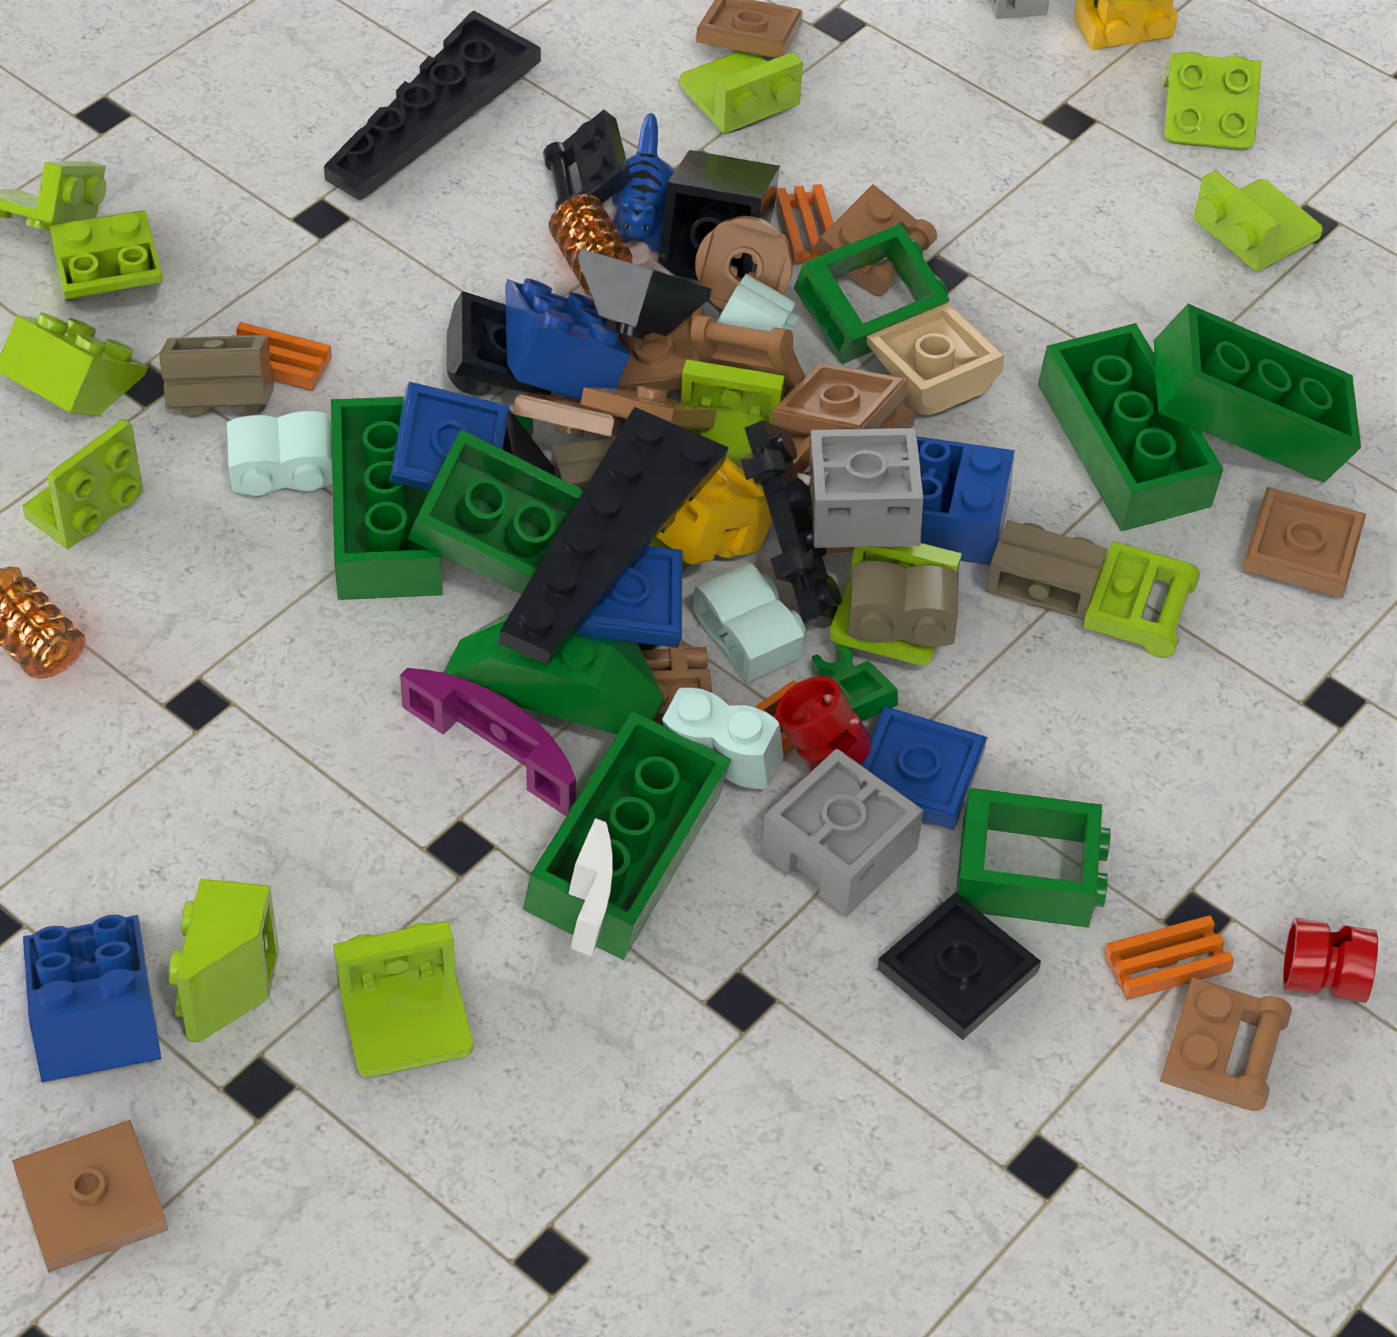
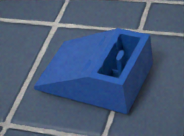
(560, 340)
(964, 496)
(89, 997)

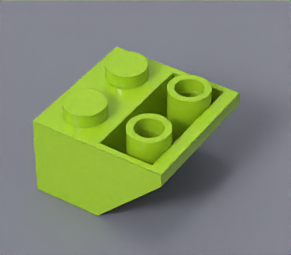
(105, 255)
(69, 363)
(225, 955)

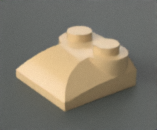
(939, 357)

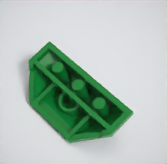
(586, 683)

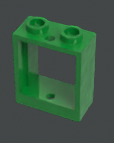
(832, 309)
(1028, 895)

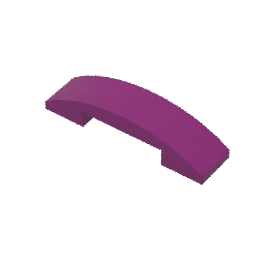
(448, 699)

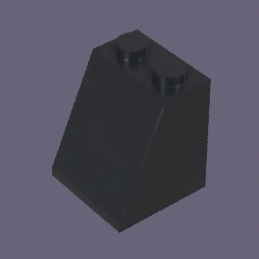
(703, 195)

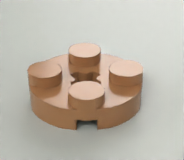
(732, 239)

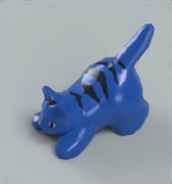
(643, 199)

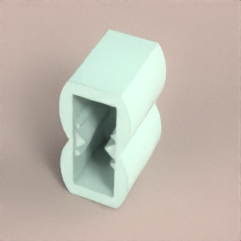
(758, 307)
(280, 452)
(749, 621)
(735, 731)

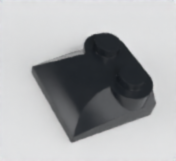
(480, 347)

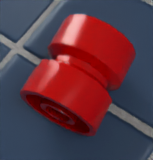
(820, 721)
(1331, 960)

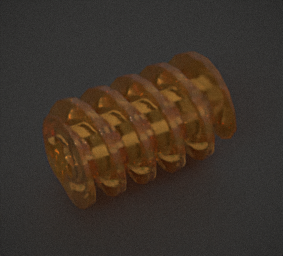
(586, 225)
(34, 627)

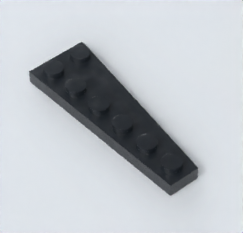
(468, 72)
(621, 511)

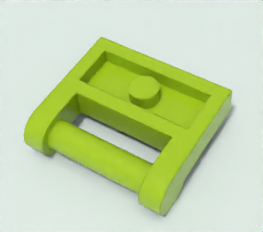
(1124, 593)

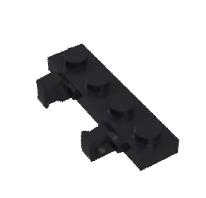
(788, 505)

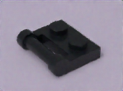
(598, 157)

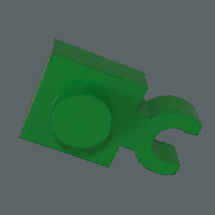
(862, 684)

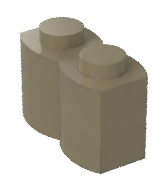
(903, 603)

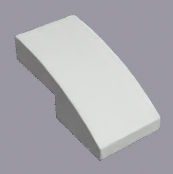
(593, 884)

